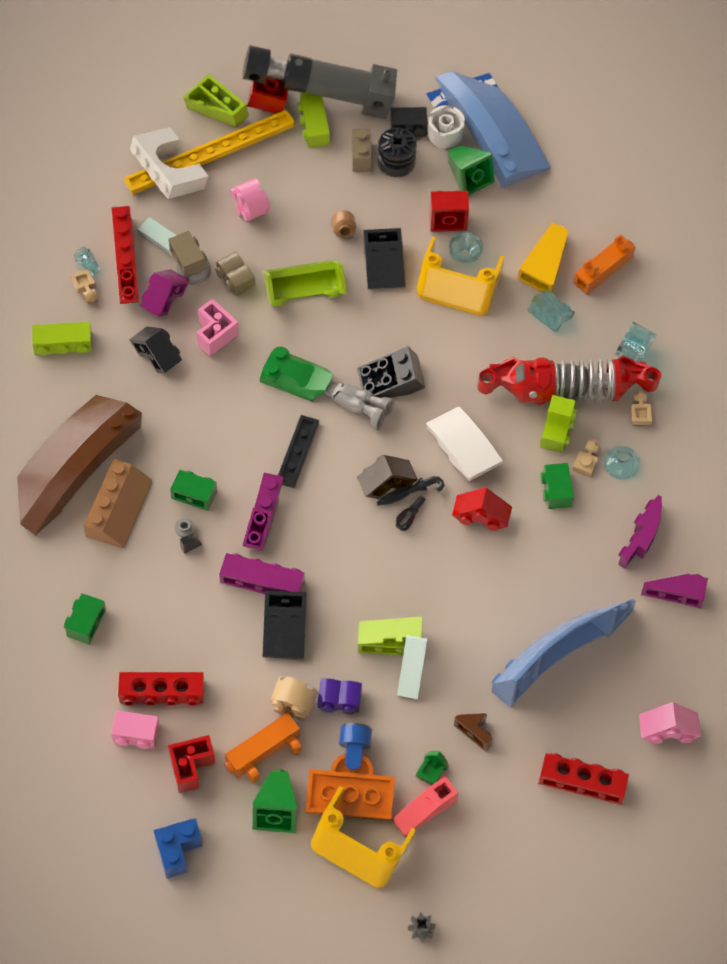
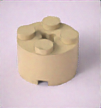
(293, 697)

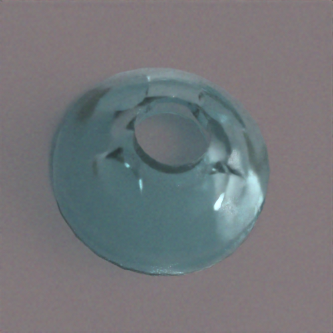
(465, 241)
(618, 468)

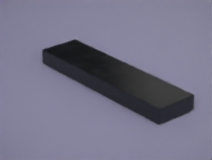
(298, 450)

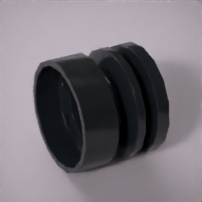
(397, 152)

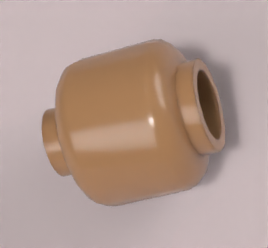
(343, 224)

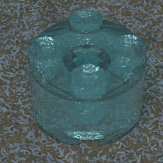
(636, 342)

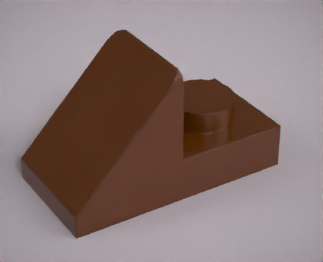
(470, 726)

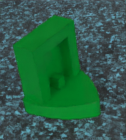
(432, 767)

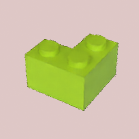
(558, 423)

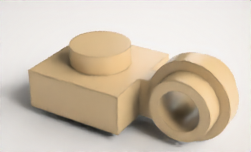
(84, 282)
(640, 410)
(586, 462)

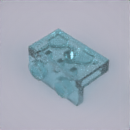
(550, 310)

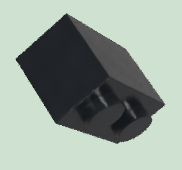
(410, 118)

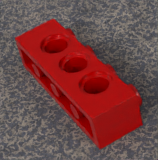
(153, 680)
(573, 783)

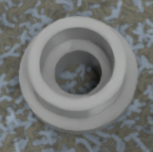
(184, 532)

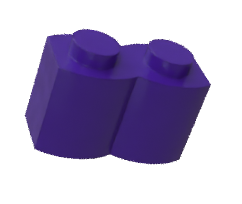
(339, 696)

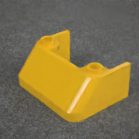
(457, 289)
(353, 856)

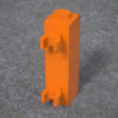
(604, 264)
(263, 745)

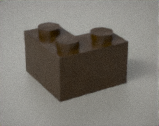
(386, 474)

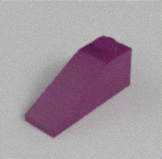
(681, 589)

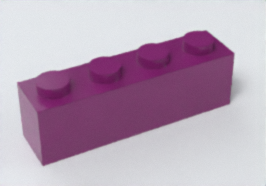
(259, 576)

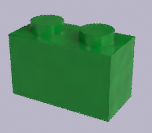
(558, 485)
(193, 489)
(85, 618)

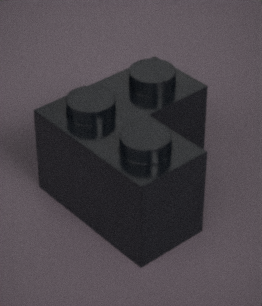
(158, 348)

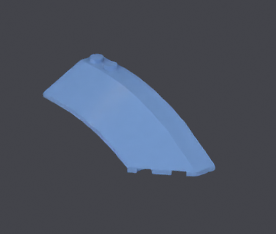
(495, 127)
(556, 645)

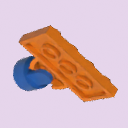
(364, 793)

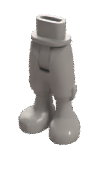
(356, 399)

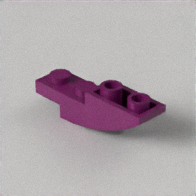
(263, 512)
(644, 533)

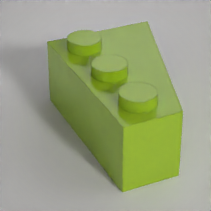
(216, 101)
(387, 635)

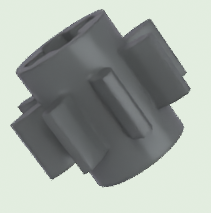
(422, 933)

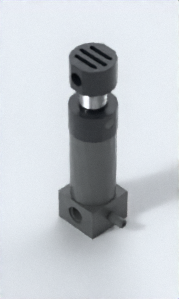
(303, 74)

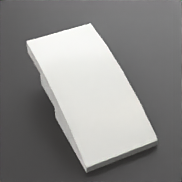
(464, 443)

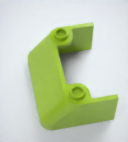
(304, 281)

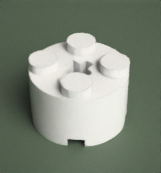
(445, 127)

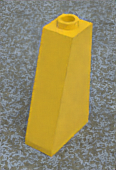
(544, 261)

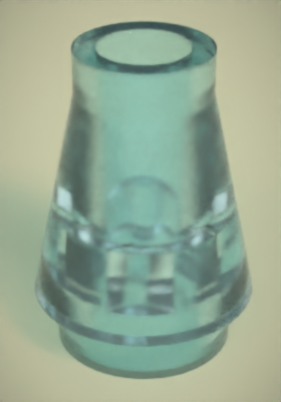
(86, 259)

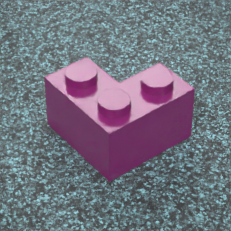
(162, 290)

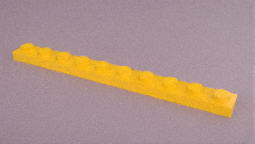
(217, 148)

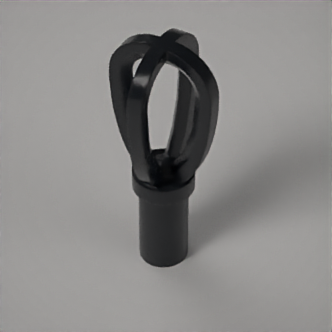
(412, 509)

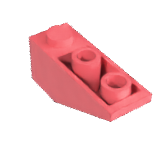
(426, 806)

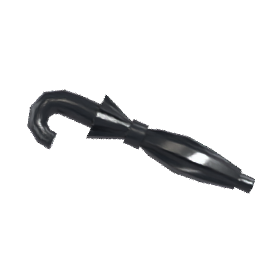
(420, 485)

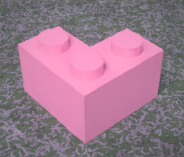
(218, 327)
(670, 722)

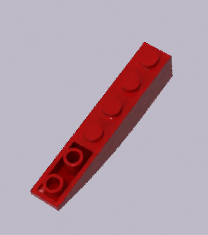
(125, 255)

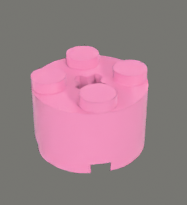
(250, 200)

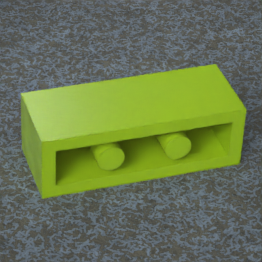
(313, 120)
(61, 338)

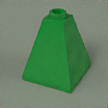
(471, 168)
(275, 804)

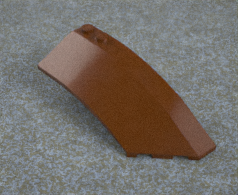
(72, 457)

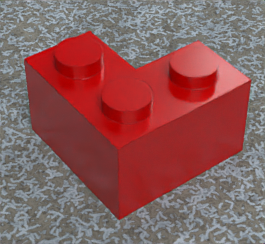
(482, 507)
(188, 756)

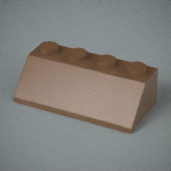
(117, 504)

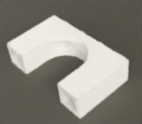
(170, 180)

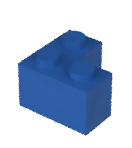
(175, 840)

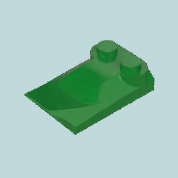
(295, 374)

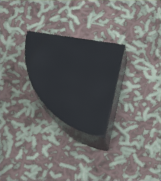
(188, 544)

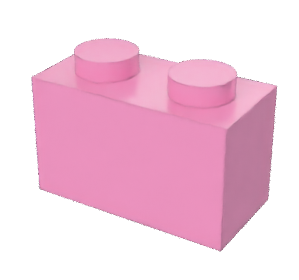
(135, 729)

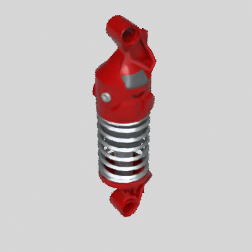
(541, 378)

